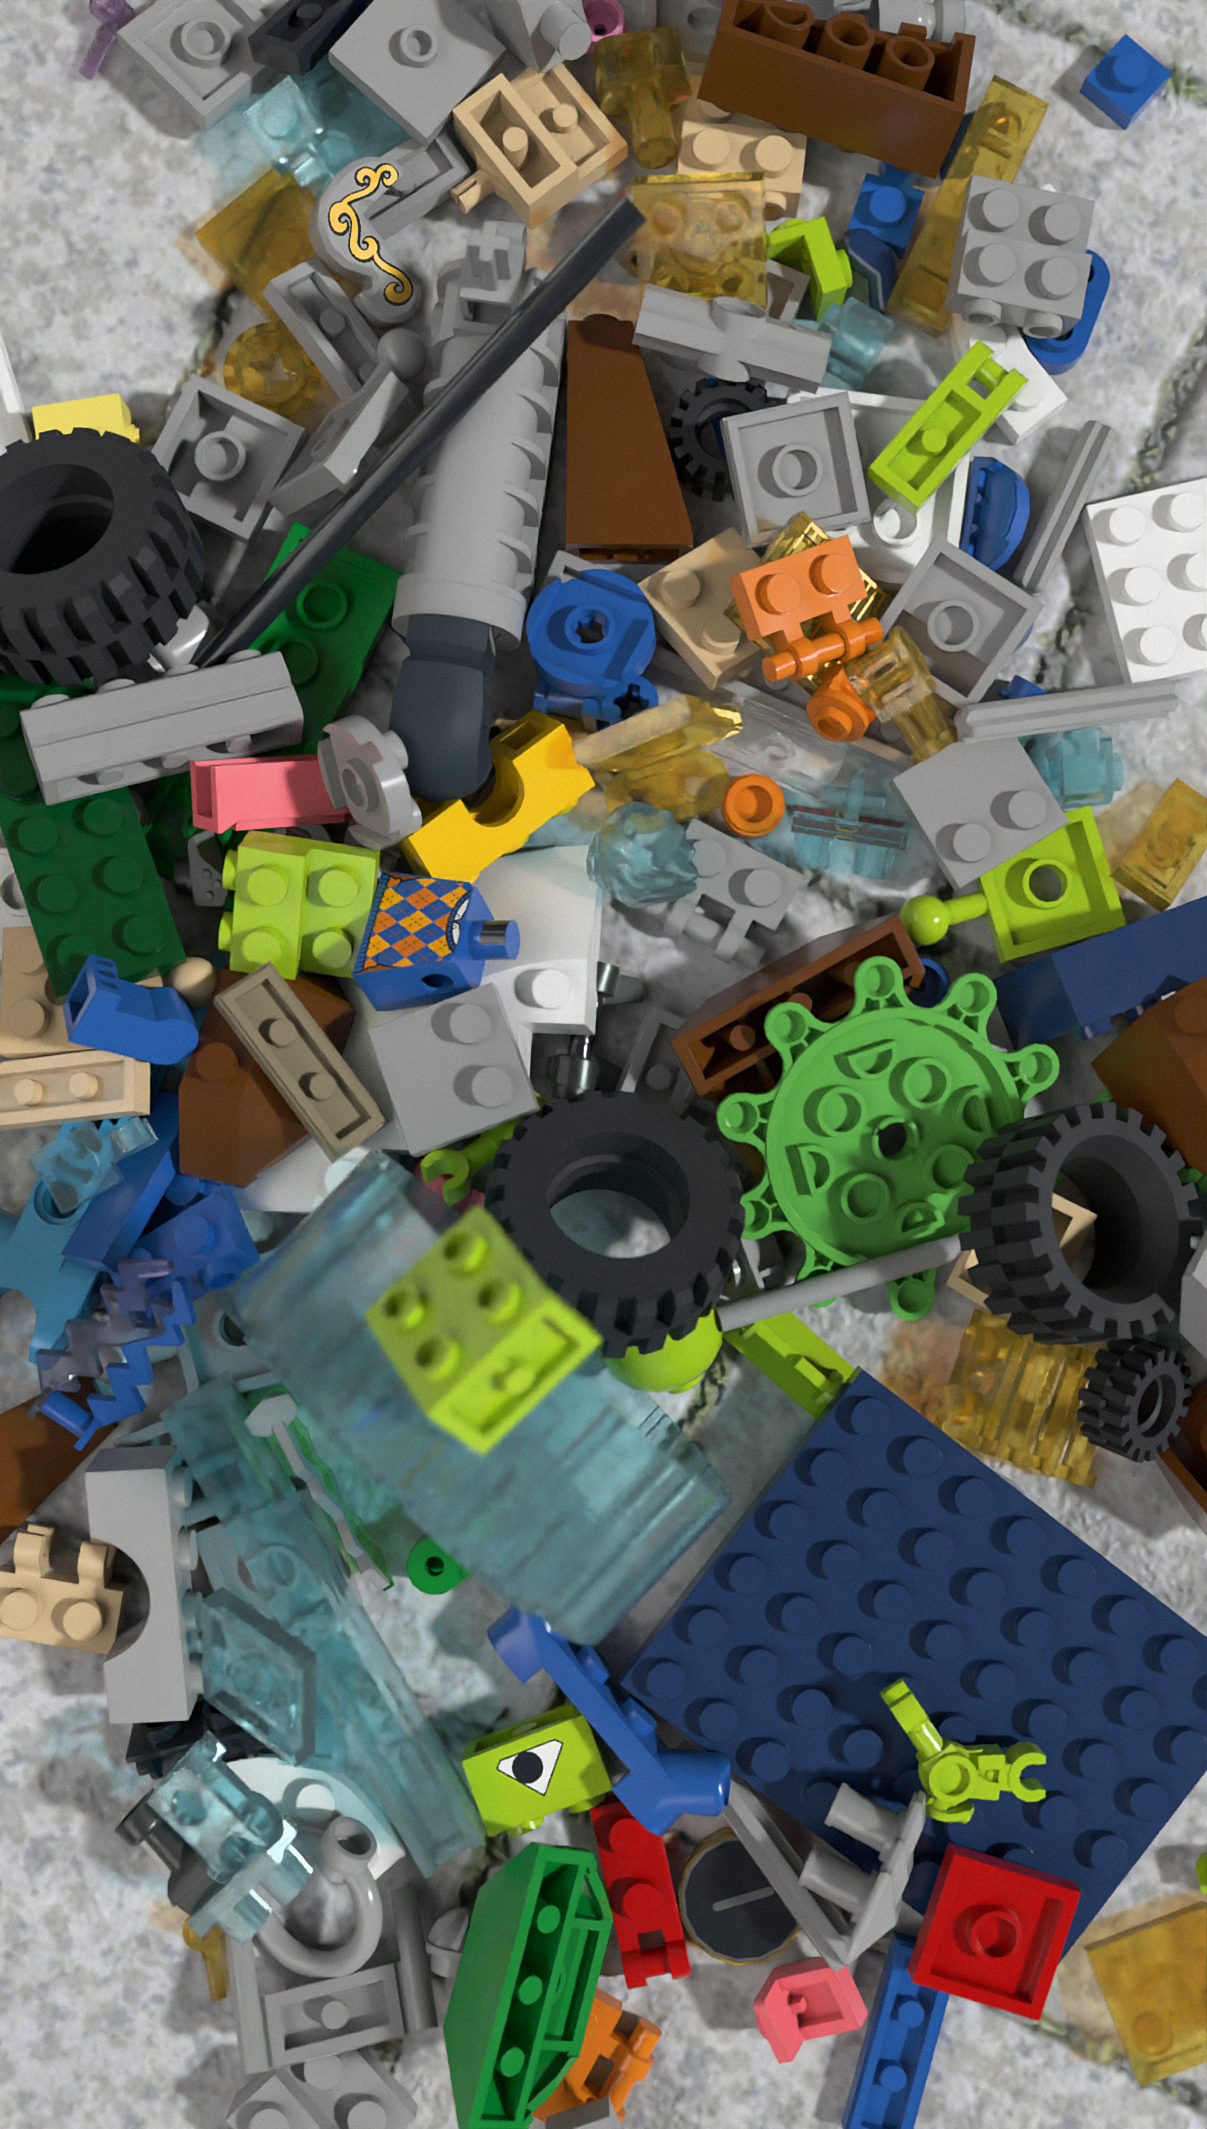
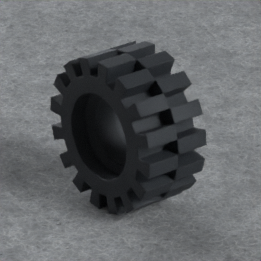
(691, 418)
(1134, 1398)

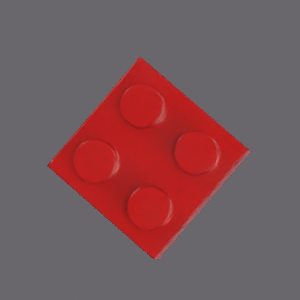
(993, 1932)

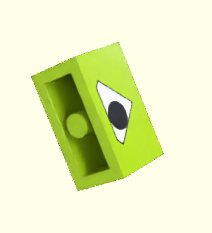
(537, 1770)

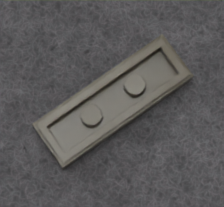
(300, 1061)

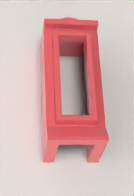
(261, 793)

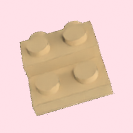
(739, 143)

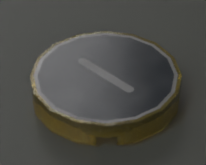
(731, 1903)

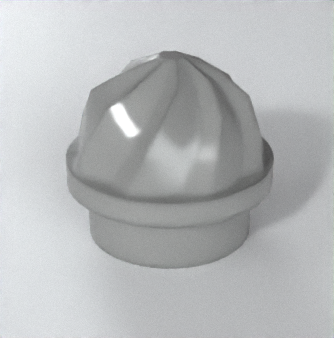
(447, 1941)

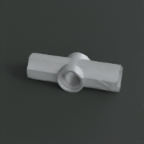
(732, 339)

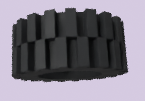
(1139, 1225)

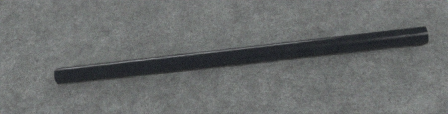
(426, 431)

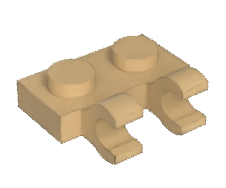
(57, 1607)

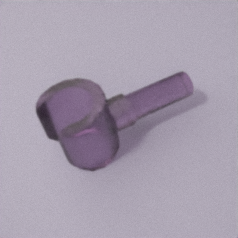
(113, 16)

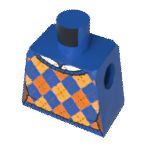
(428, 941)

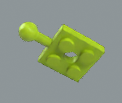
(1018, 919)

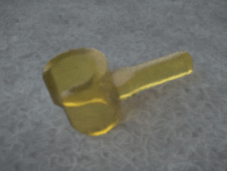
(210, 1954)

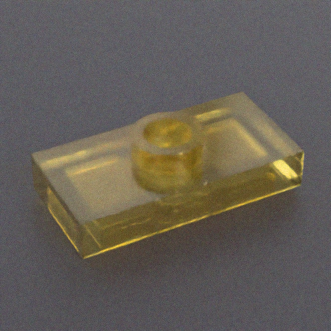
(1165, 847)

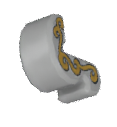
(355, 249)

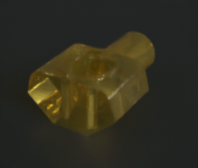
(641, 83)

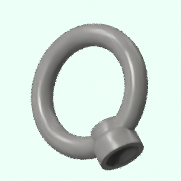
(341, 1858)

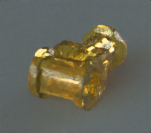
(902, 694)

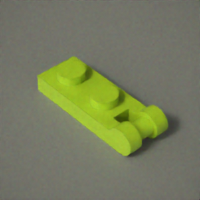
(945, 429)

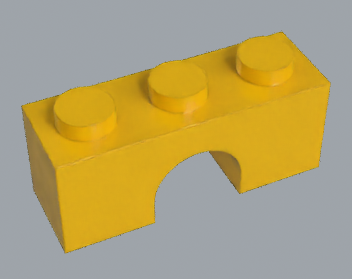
(533, 783)

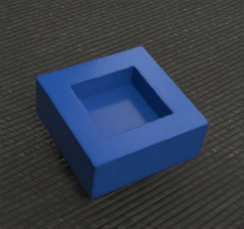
(1125, 82)

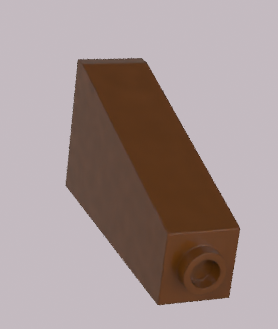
(620, 471)

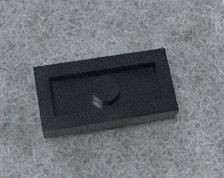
(303, 33)

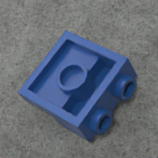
(203, 1236)

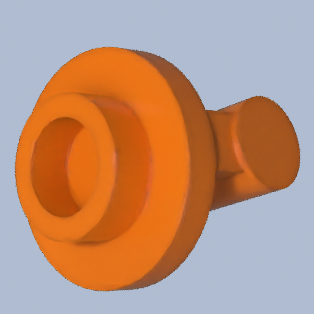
(837, 709)

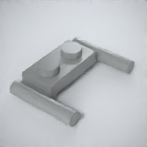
(335, 2012)

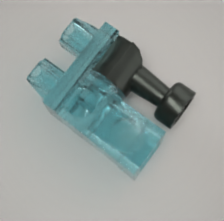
(217, 1843)

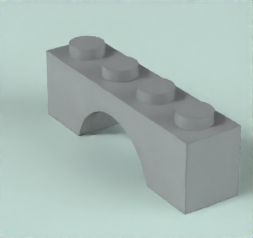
(140, 1507)

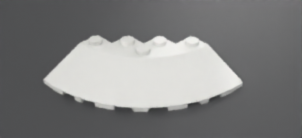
(542, 991)

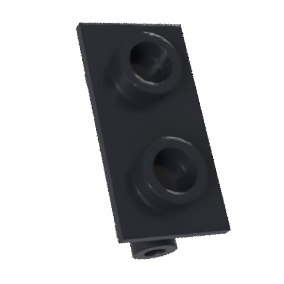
(161, 1744)

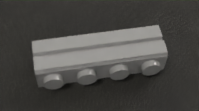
(159, 725)

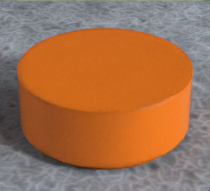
(753, 806)

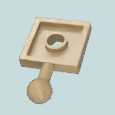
(35, 1023)

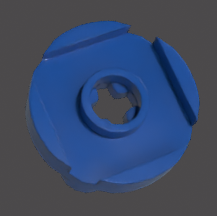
(599, 667)

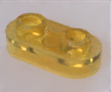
(664, 785)

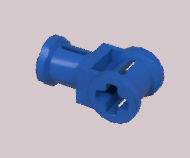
(593, 712)

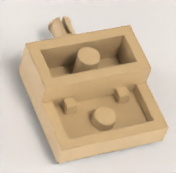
(534, 143)

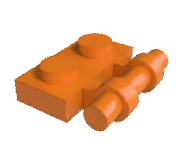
(796, 589)
(630, 2056)

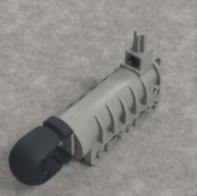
(474, 519)

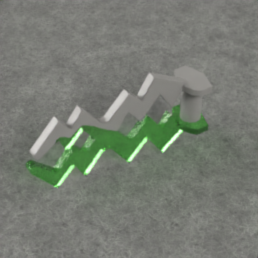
(277, 1416)

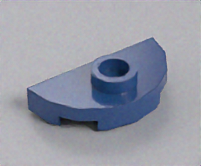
(994, 512)

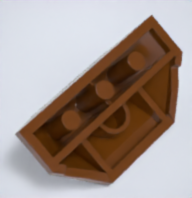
(725, 1039)
(229, 1108)

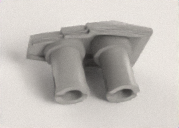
(876, 1896)

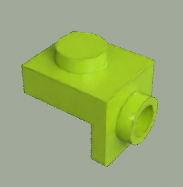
(813, 250)

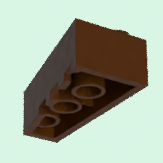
(841, 80)

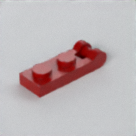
(639, 1894)

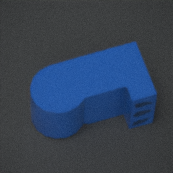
(128, 1017)

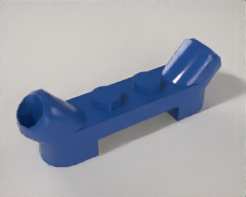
(660, 1779)

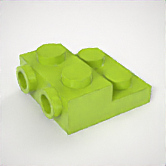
(297, 904)

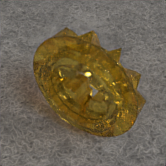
(260, 349)

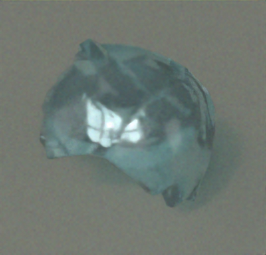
(642, 857)

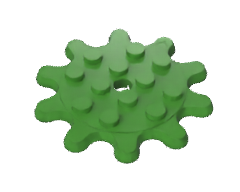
(858, 1077)

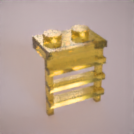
(1001, 1395)

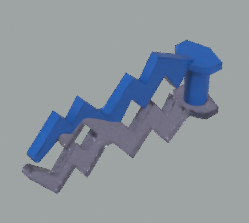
(59, 1367)

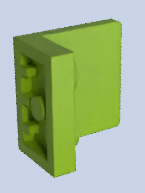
(478, 1333)

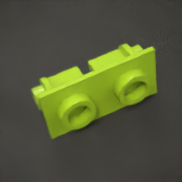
(793, 1359)

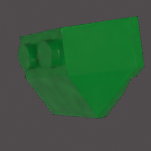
(525, 1984)

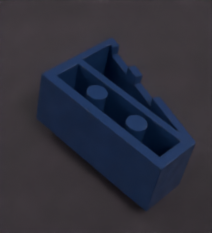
(1104, 976)

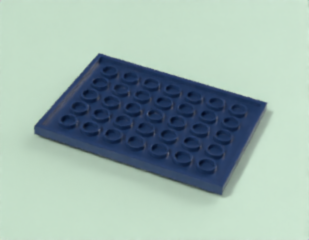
(919, 1563)

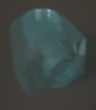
(857, 339)
(1083, 769)

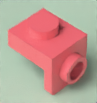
(806, 2003)

